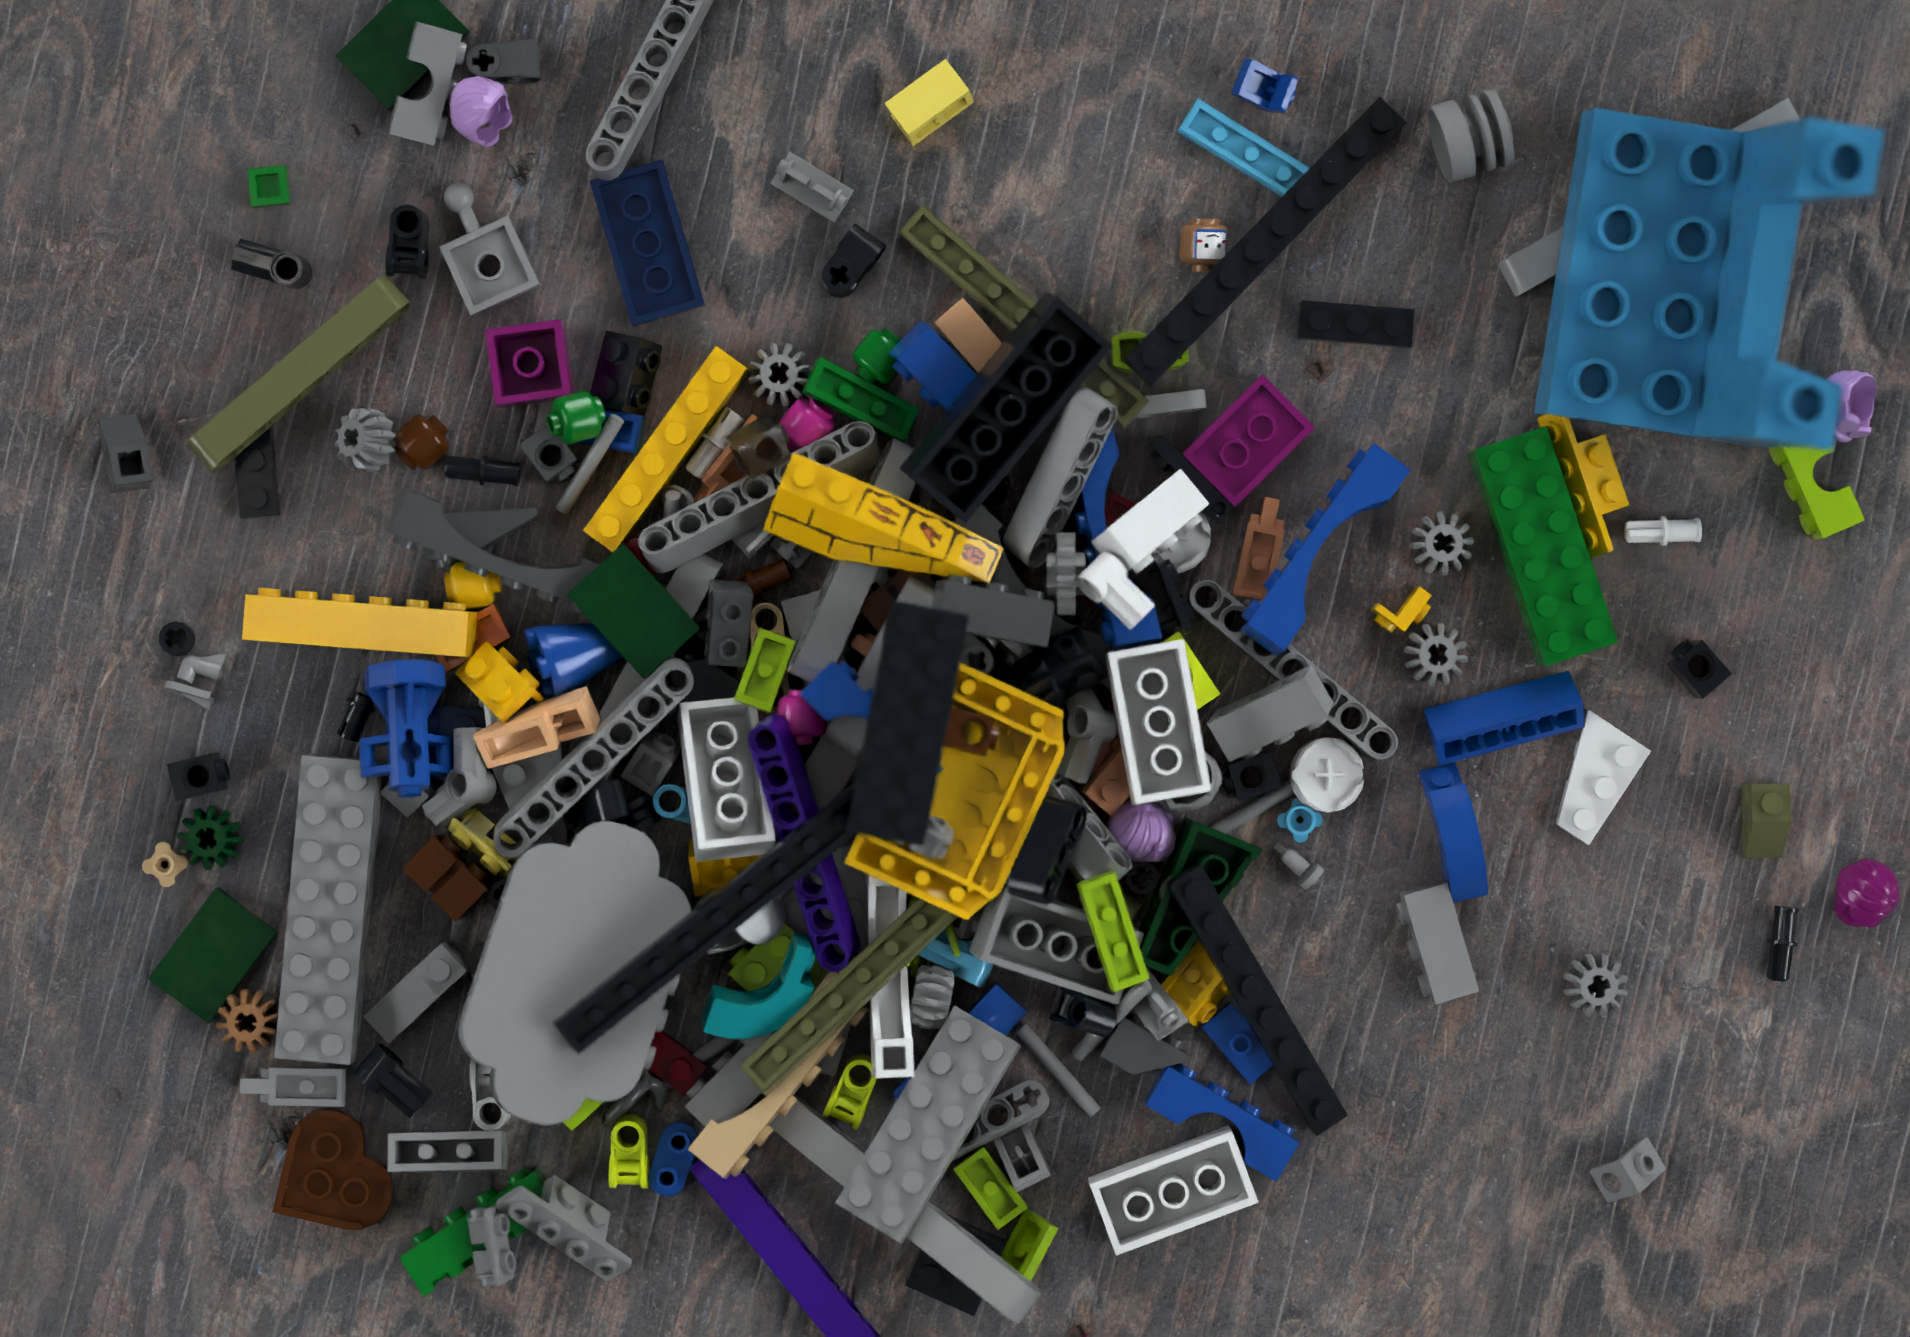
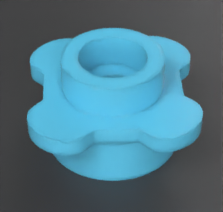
(1299, 831)

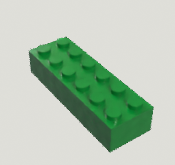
(1542, 547)

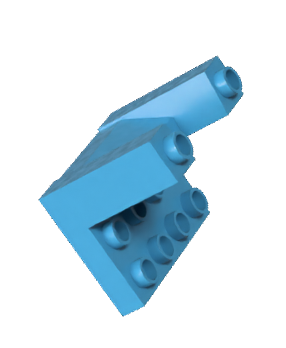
(1685, 274)

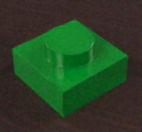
(269, 186)

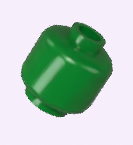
(874, 356)
(576, 417)

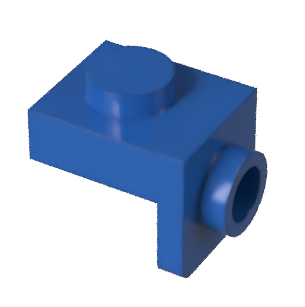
(1264, 87)

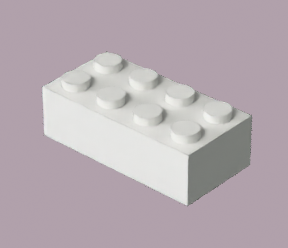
(1157, 722)
(721, 780)
(1172, 1190)

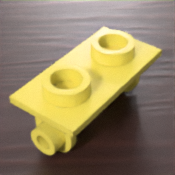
(473, 834)

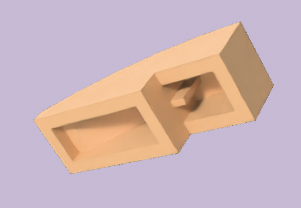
(968, 335)
(538, 728)

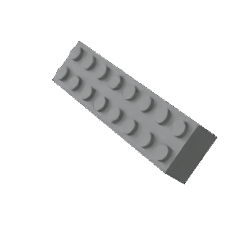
(328, 911)

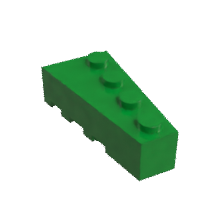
(449, 1247)

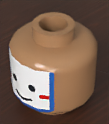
(1203, 243)

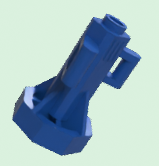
(405, 697)

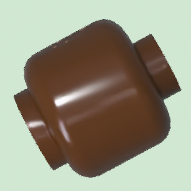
(421, 441)

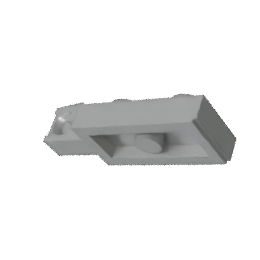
(298, 1086)

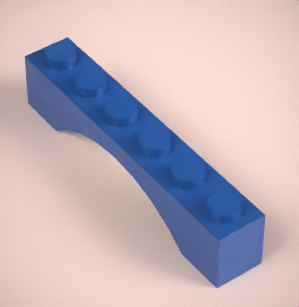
(1091, 523)
(1282, 608)

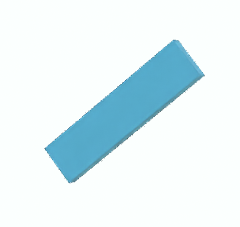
(1241, 148)

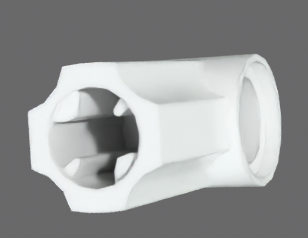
(1108, 583)

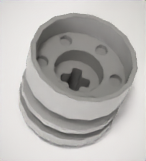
(1478, 134)

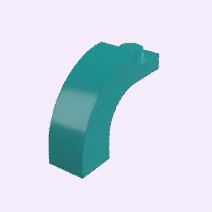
(763, 1010)

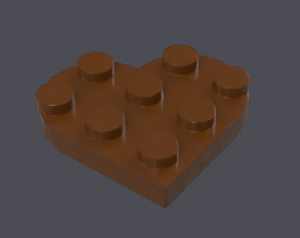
(331, 1176)

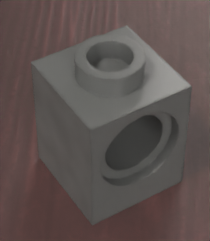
(535, 447)

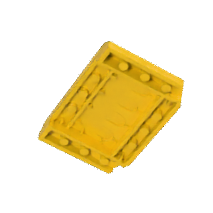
(980, 797)

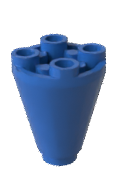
(568, 655)

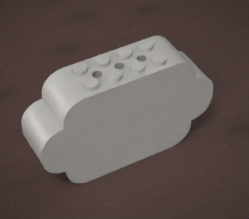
(555, 937)

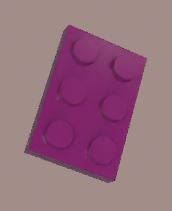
(1248, 440)

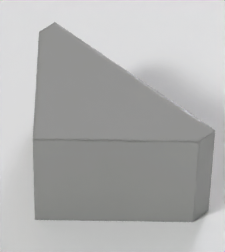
(1022, 1157)

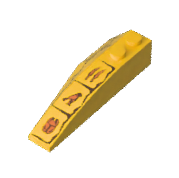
(872, 527)

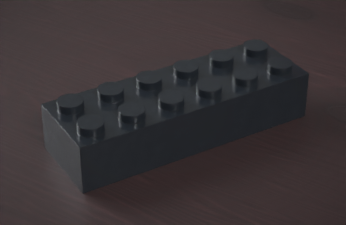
(1006, 406)
(907, 723)

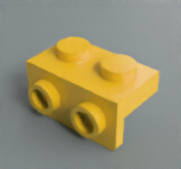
(496, 681)

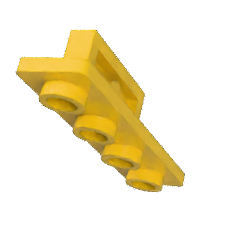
(1590, 480)

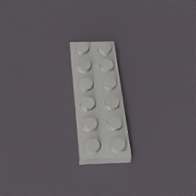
(928, 1124)

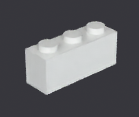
(1153, 523)

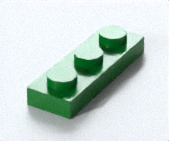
(860, 399)

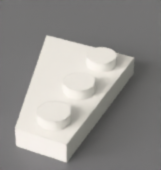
(1598, 777)

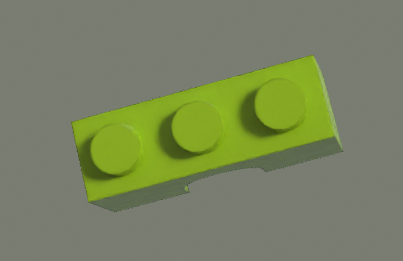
(1822, 510)

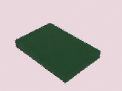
(381, 47)
(633, 611)
(213, 955)

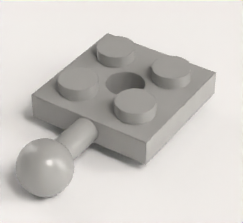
(467, 252)

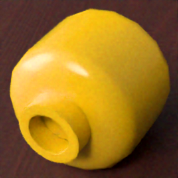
(471, 588)

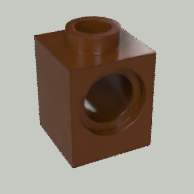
(988, 737)

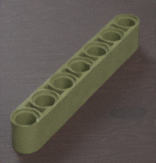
(298, 374)

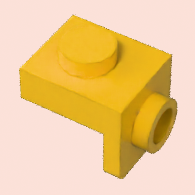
(1412, 610)

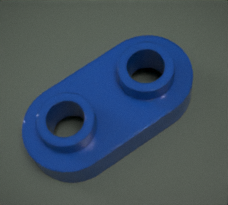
(672, 1158)

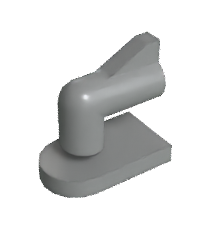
(207, 666)
(1299, 865)

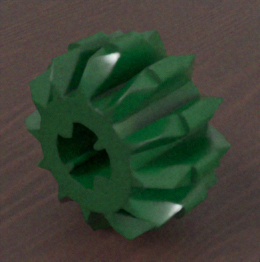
(197, 839)

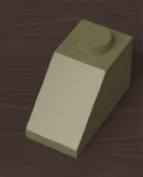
(1765, 818)

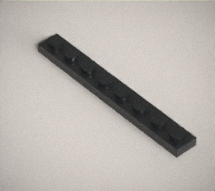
(1256, 998)

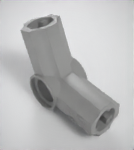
(1088, 730)
(464, 784)

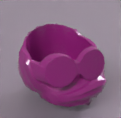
(1865, 893)

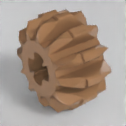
(247, 1006)

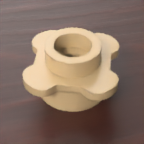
(175, 864)

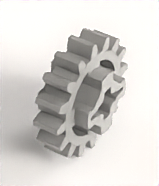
(1062, 573)

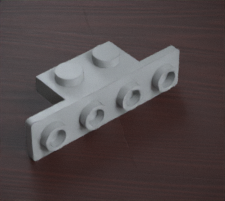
(568, 1223)

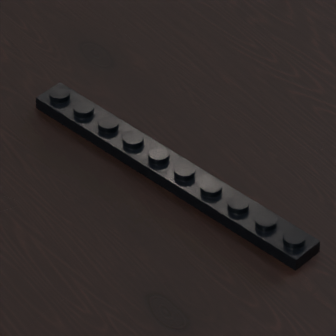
(1264, 242)
(707, 925)

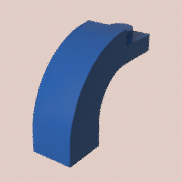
(1456, 832)

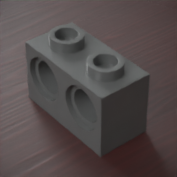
(727, 623)

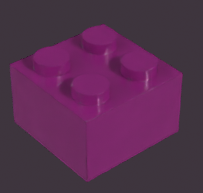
(529, 363)

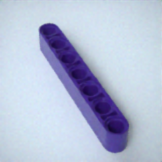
(797, 790)
(785, 1253)

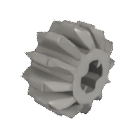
(766, 374)
(365, 440)
(1441, 556)
(1448, 653)
(1606, 992)
(931, 996)

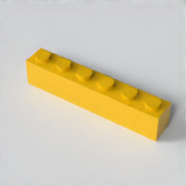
(666, 449)
(359, 625)

